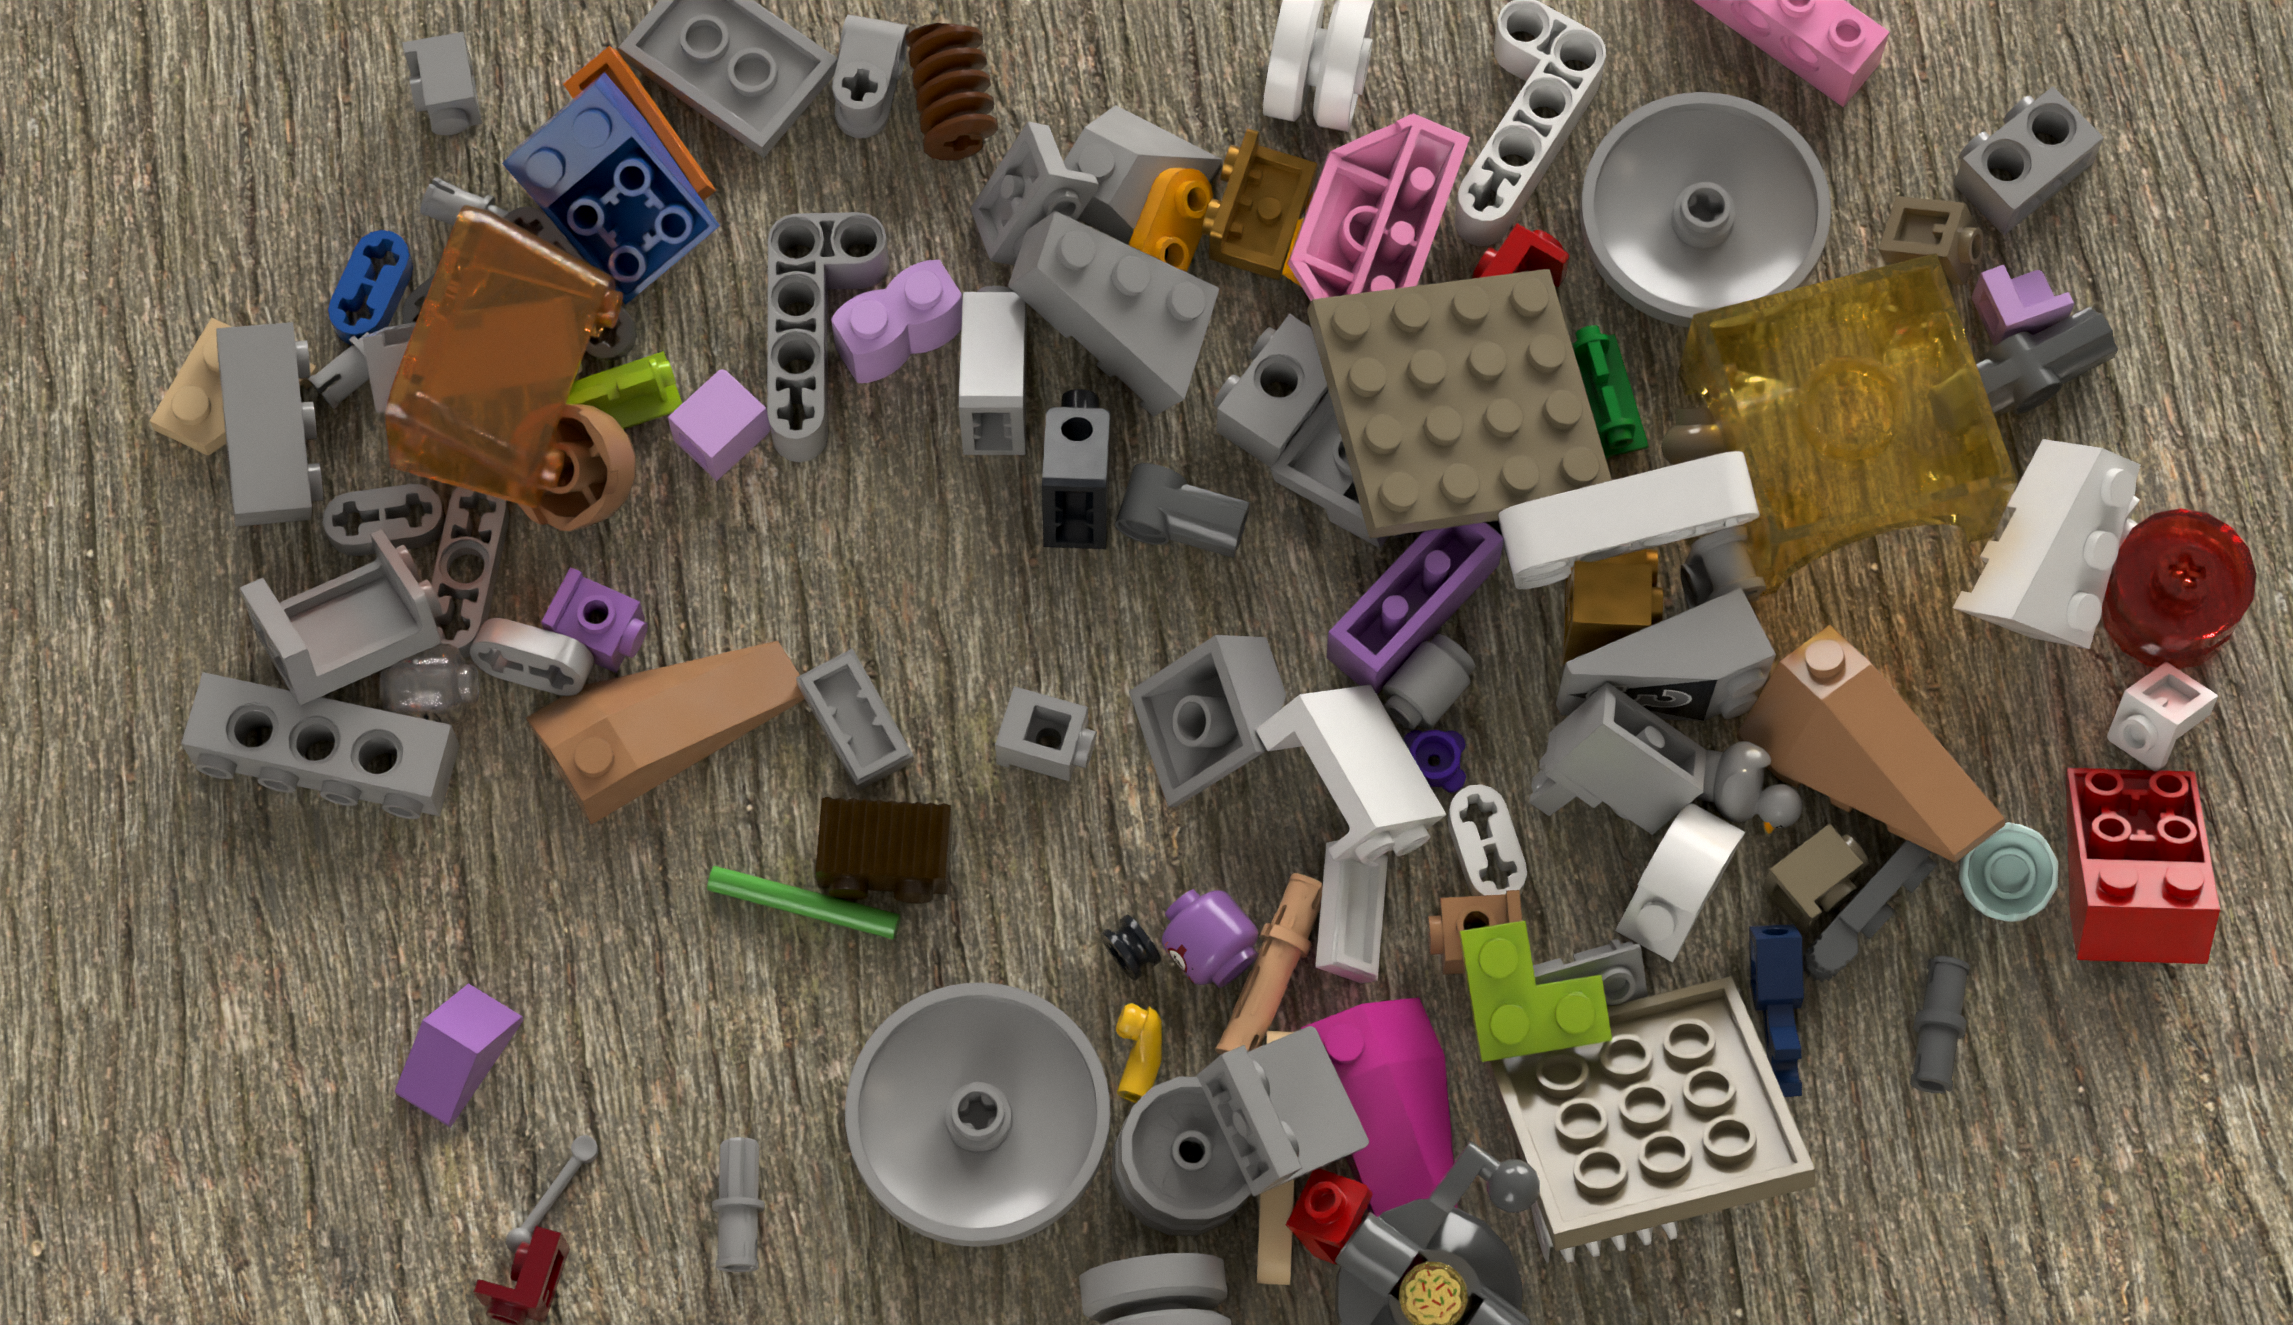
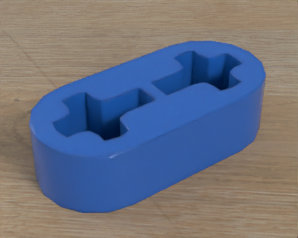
(358, 282)

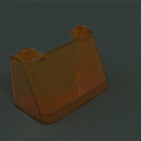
(495, 360)

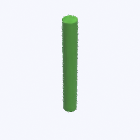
(803, 902)

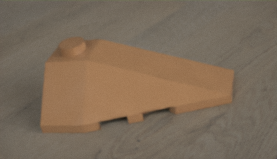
(1853, 738)

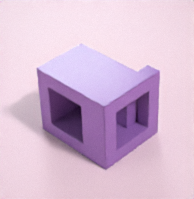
(608, 641)

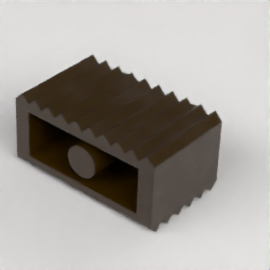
(884, 848)

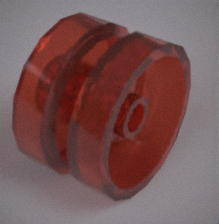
(2178, 588)

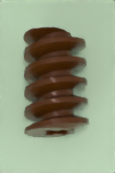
(951, 89)

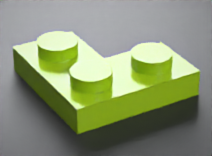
(1512, 1011)

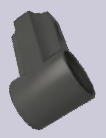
(1166, 508)

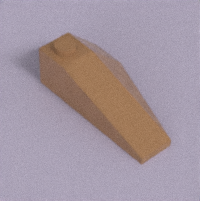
(655, 723)

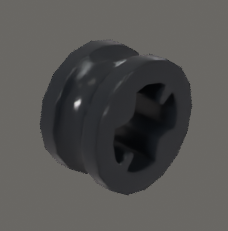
(1130, 947)

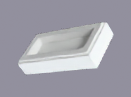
(1351, 917)

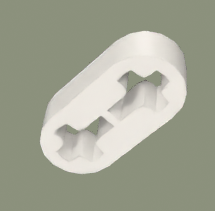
(1501, 841)

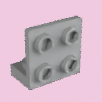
(1282, 1109)

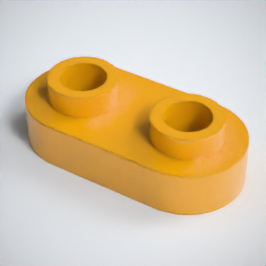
(1170, 220)

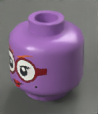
(1210, 937)

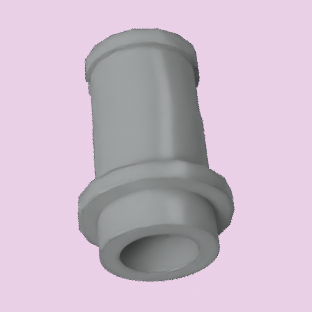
(349, 368)

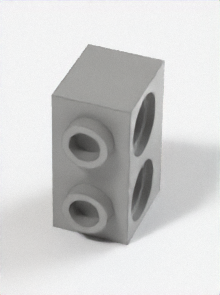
(2036, 167)

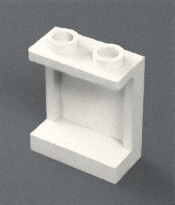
(1362, 767)

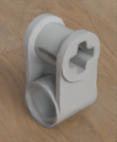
(867, 68)
(1718, 566)

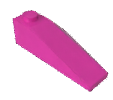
(1400, 1095)

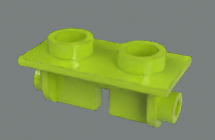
(631, 391)

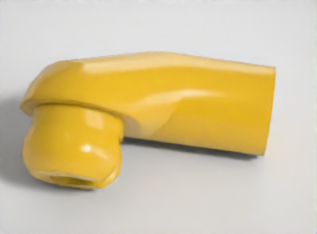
(1146, 1052)

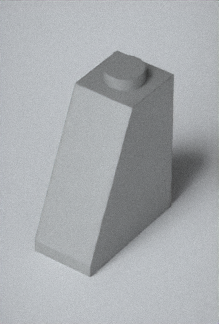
(993, 372)

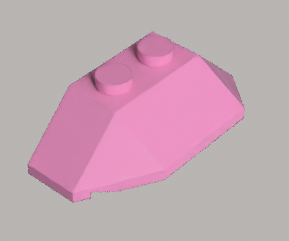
(1377, 209)

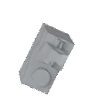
(1622, 757)

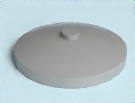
(1703, 206)
(977, 1114)

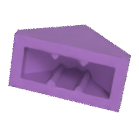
(455, 1052)

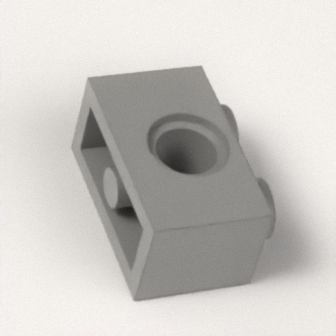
(1268, 423)

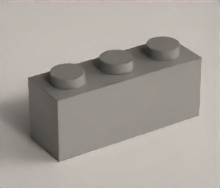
(267, 424)

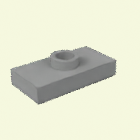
(855, 719)

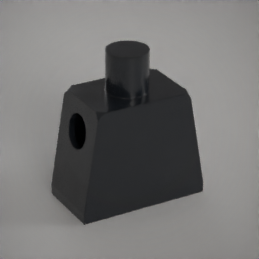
(1075, 462)

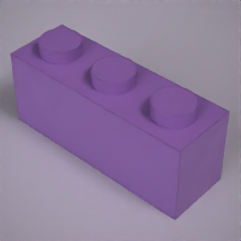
(1412, 601)

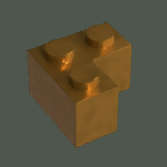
(1610, 601)

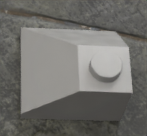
(1126, 159)
(1206, 710)

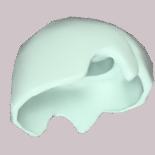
(2010, 874)

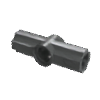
(2032, 369)

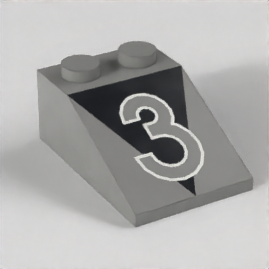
(1682, 667)

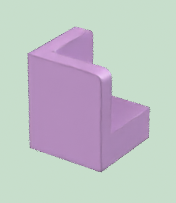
(2017, 303)
(719, 424)

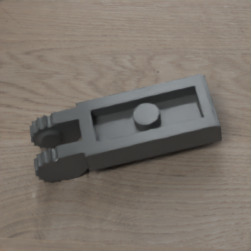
(1866, 911)

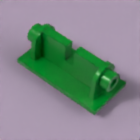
(1609, 392)

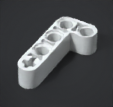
(1521, 130)
(1625, 516)

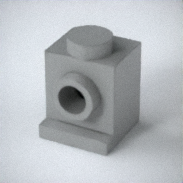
(443, 82)
(1038, 715)

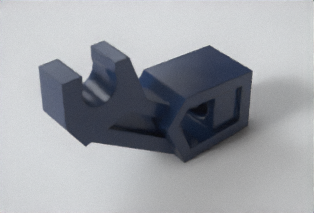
(1777, 991)

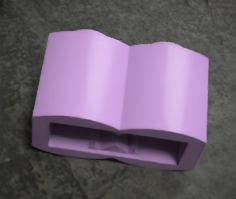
(908, 317)

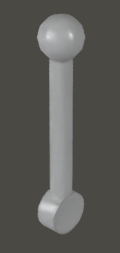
(584, 1152)

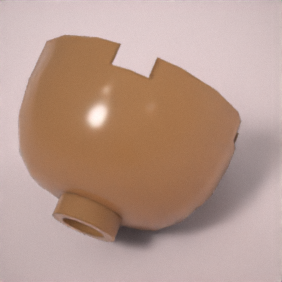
(595, 471)

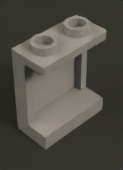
(347, 623)

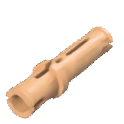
(1278, 956)

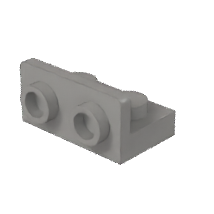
(1026, 190)

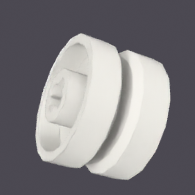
(1327, 59)

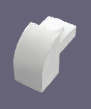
(1679, 880)

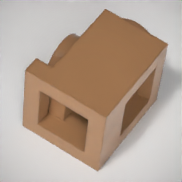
(1455, 912)

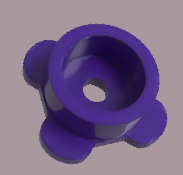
(1446, 747)

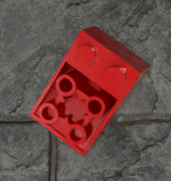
(2139, 867)

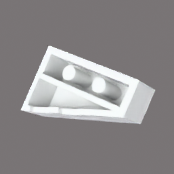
(2058, 546)

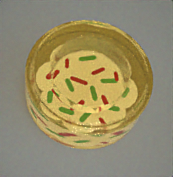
(1433, 1295)

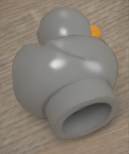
(1735, 786)

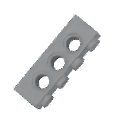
(231, 708)

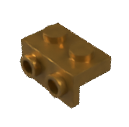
(1258, 207)

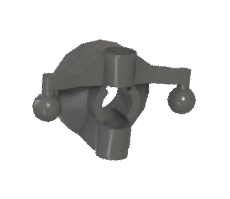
(1444, 1234)

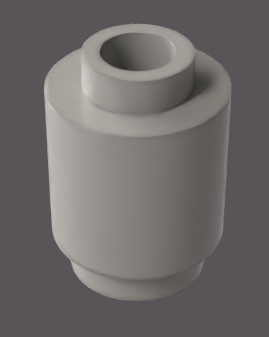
(1428, 683)

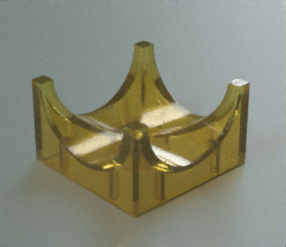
(1851, 413)

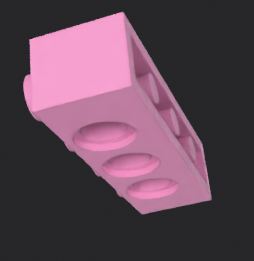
(1816, 39)

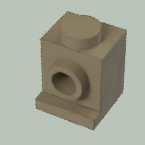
(1816, 877)

